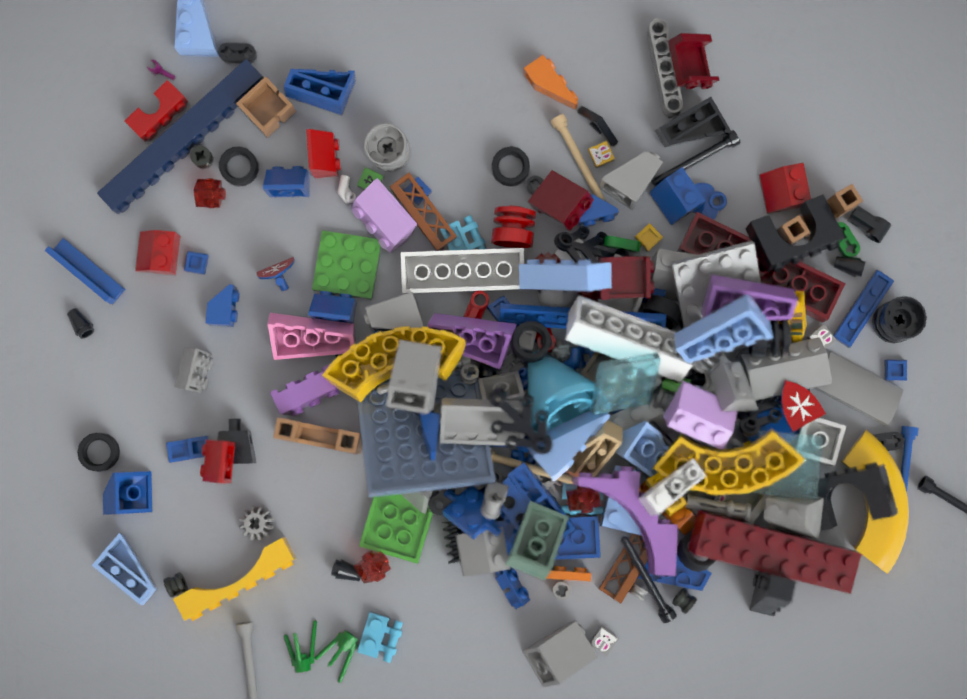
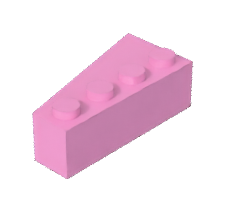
(308, 337)

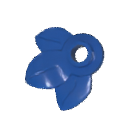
(708, 193)

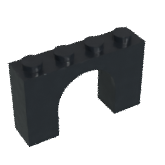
(776, 252)
(871, 481)

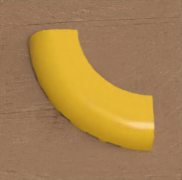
(373, 359)
(734, 469)
(881, 538)

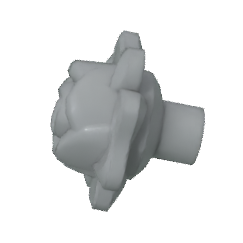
(561, 351)

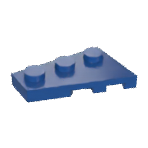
(683, 577)

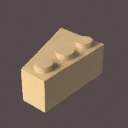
(597, 450)

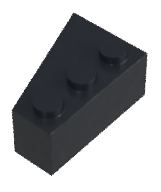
(694, 124)
(771, 593)

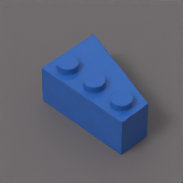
(320, 89)

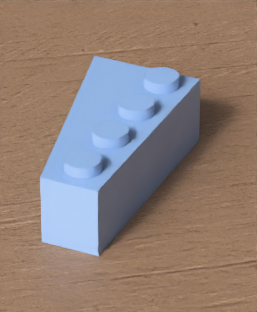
(564, 275)
(722, 330)

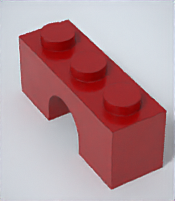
(148, 124)

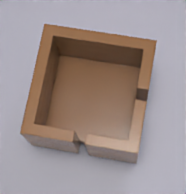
(265, 107)

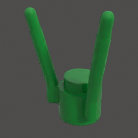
(346, 642)
(301, 661)

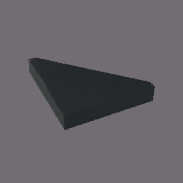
(598, 124)

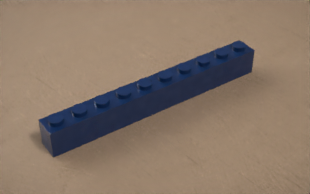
(179, 138)

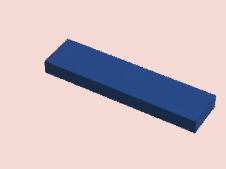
(863, 308)

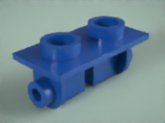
(518, 595)

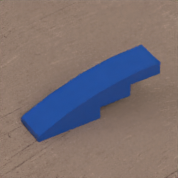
(429, 427)
(535, 491)

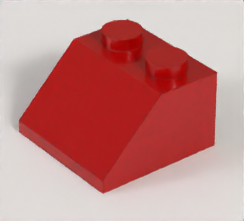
(322, 153)
(785, 188)
(158, 252)
(217, 461)

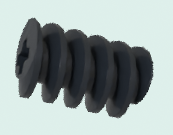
(453, 531)

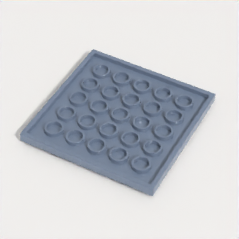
(396, 452)

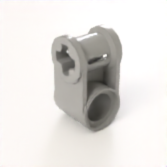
(493, 499)

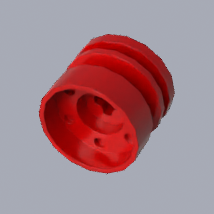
(514, 224)

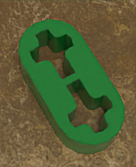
(850, 240)
(622, 243)

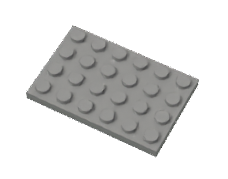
(694, 274)

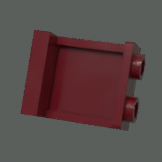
(691, 61)
(561, 200)
(628, 277)

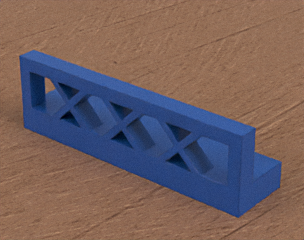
(86, 271)

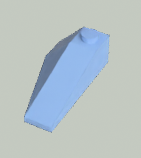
(567, 441)
(642, 447)

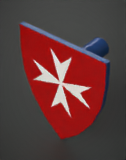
(276, 271)
(799, 405)

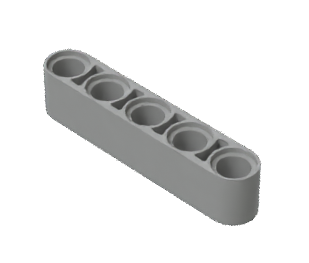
(662, 77)

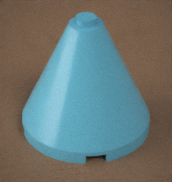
(557, 391)

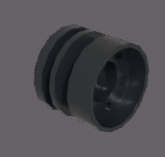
(908, 314)
(781, 339)

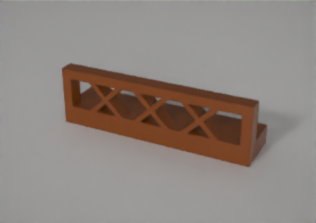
(413, 212)
(630, 577)

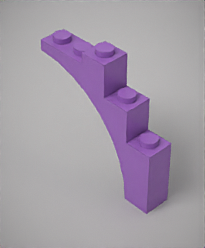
(658, 534)

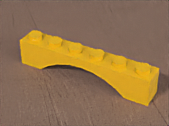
(199, 599)

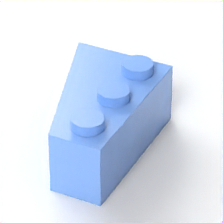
(193, 30)
(616, 516)
(125, 570)

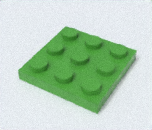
(346, 264)
(396, 528)

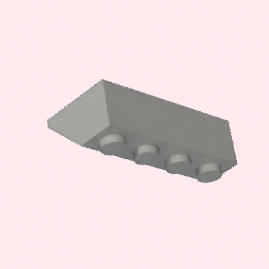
(805, 365)
(632, 416)

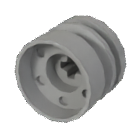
(387, 136)

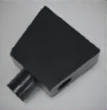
(244, 447)

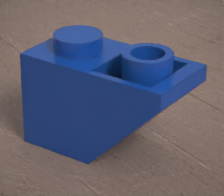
(598, 211)
(222, 308)

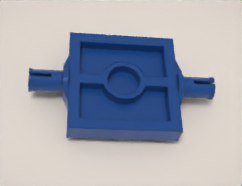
(466, 512)

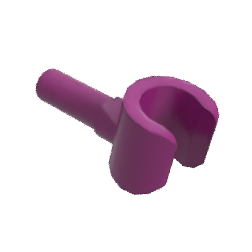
(159, 70)

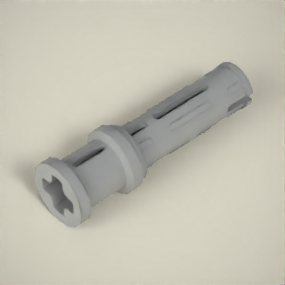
(729, 510)

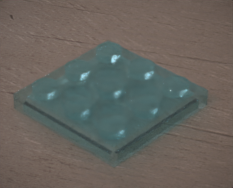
(625, 383)
(805, 479)

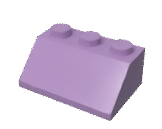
(383, 216)
(700, 416)

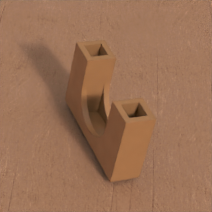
(839, 203)
(318, 436)

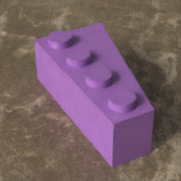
(773, 301)
(485, 339)
(304, 393)

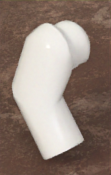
(344, 191)

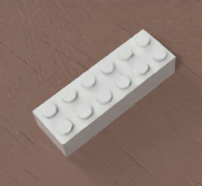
(461, 270)
(623, 336)

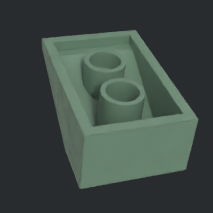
(537, 541)

